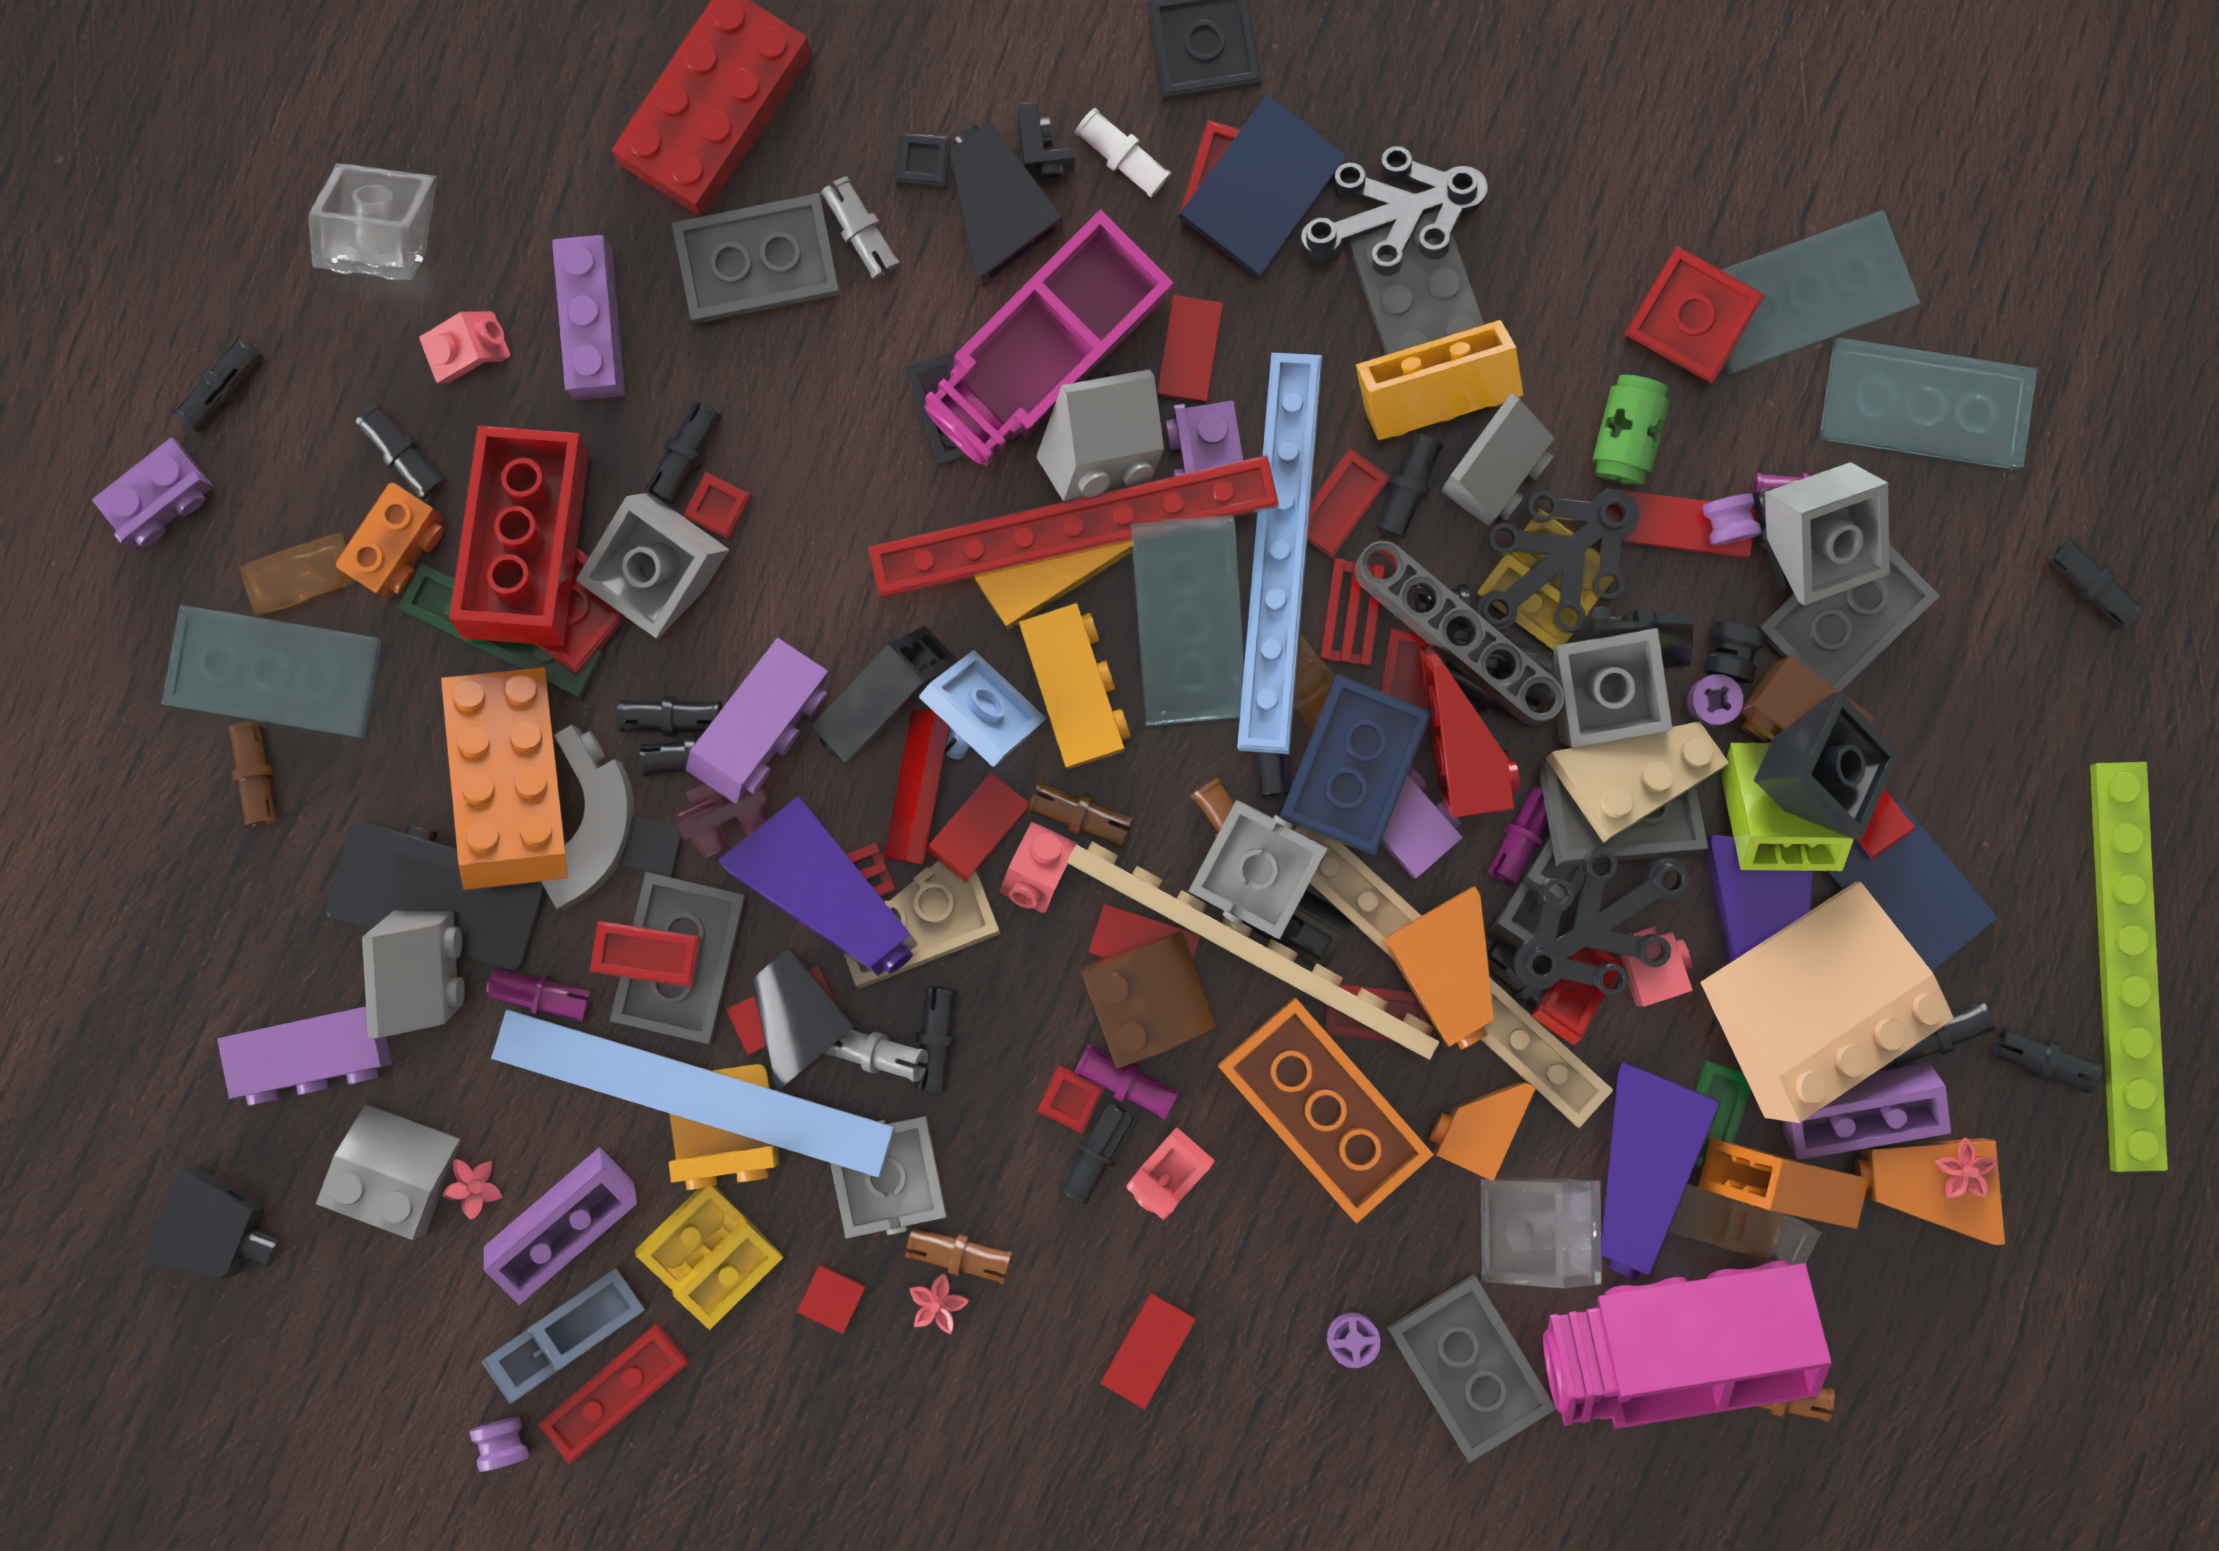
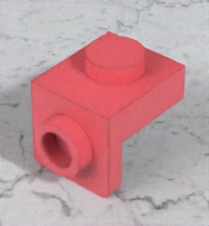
(464, 344)
(1037, 868)
(1169, 1174)

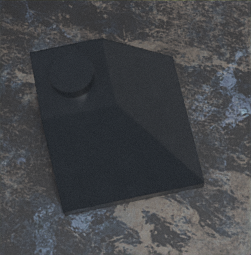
(1829, 767)

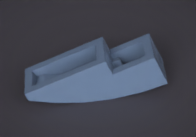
(562, 1335)

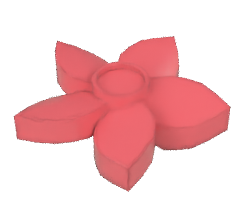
(1966, 1171)
(472, 1187)
(937, 1304)

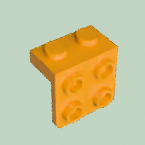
(709, 1151)

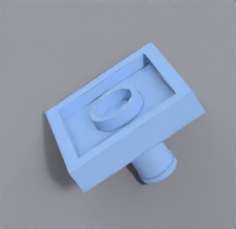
(981, 710)

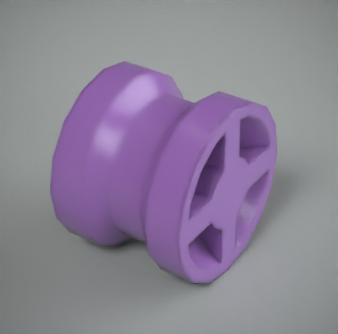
(1731, 519)
(1708, 707)
(1363, 1348)
(499, 1444)

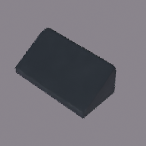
(1313, 930)

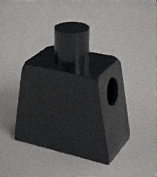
(210, 1228)

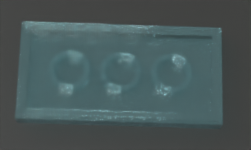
(1822, 289)
(1928, 403)
(1188, 619)
(271, 671)

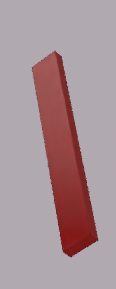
(1069, 527)

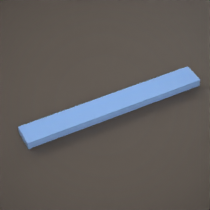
(1280, 556)
(694, 1093)

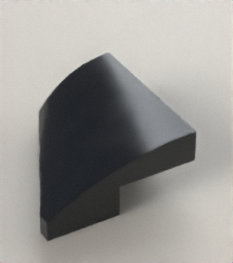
(1673, 627)
(795, 1016)

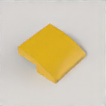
(1538, 610)
(708, 1254)

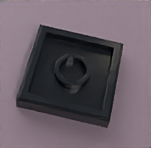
(1204, 46)

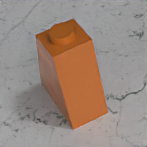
(1448, 967)
(1783, 1183)
(1913, 1183)

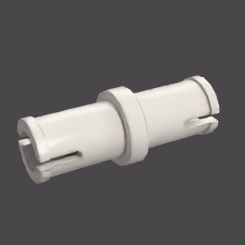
(1122, 152)

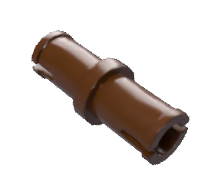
(252, 774)
(1081, 814)

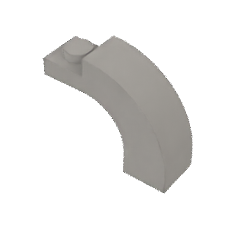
(606, 823)

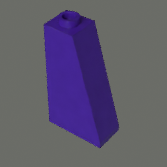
(815, 883)
(1752, 902)
(1651, 1163)

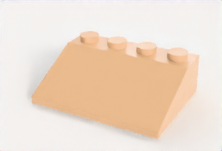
(1825, 1004)

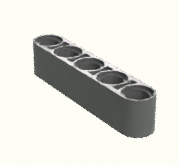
(1484, 637)

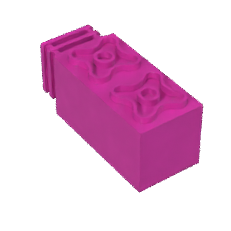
(1047, 338)
(1689, 1347)

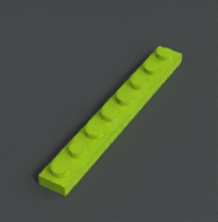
(2128, 967)

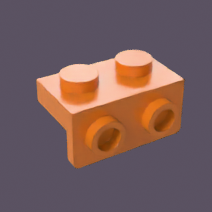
(391, 542)

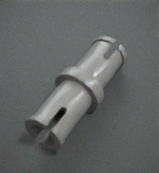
(859, 228)
(878, 1053)

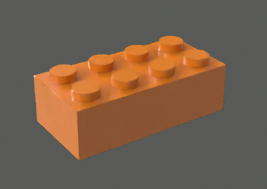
(503, 778)
(1325, 1110)

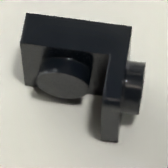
(1035, 136)

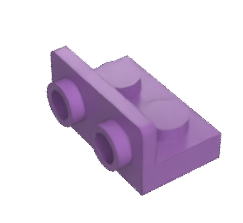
(1204, 436)
(153, 495)

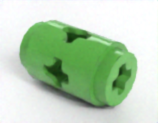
(1632, 408)

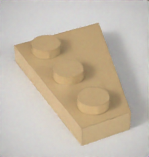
(1637, 775)
(939, 915)

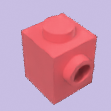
(1659, 983)

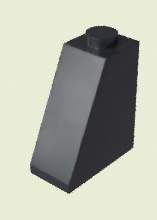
(999, 202)
(882, 693)

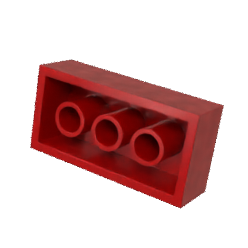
(712, 102)
(519, 536)

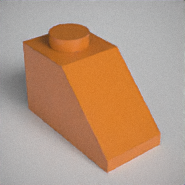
(1482, 1129)

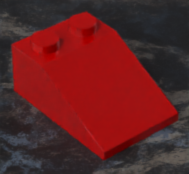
(1468, 761)

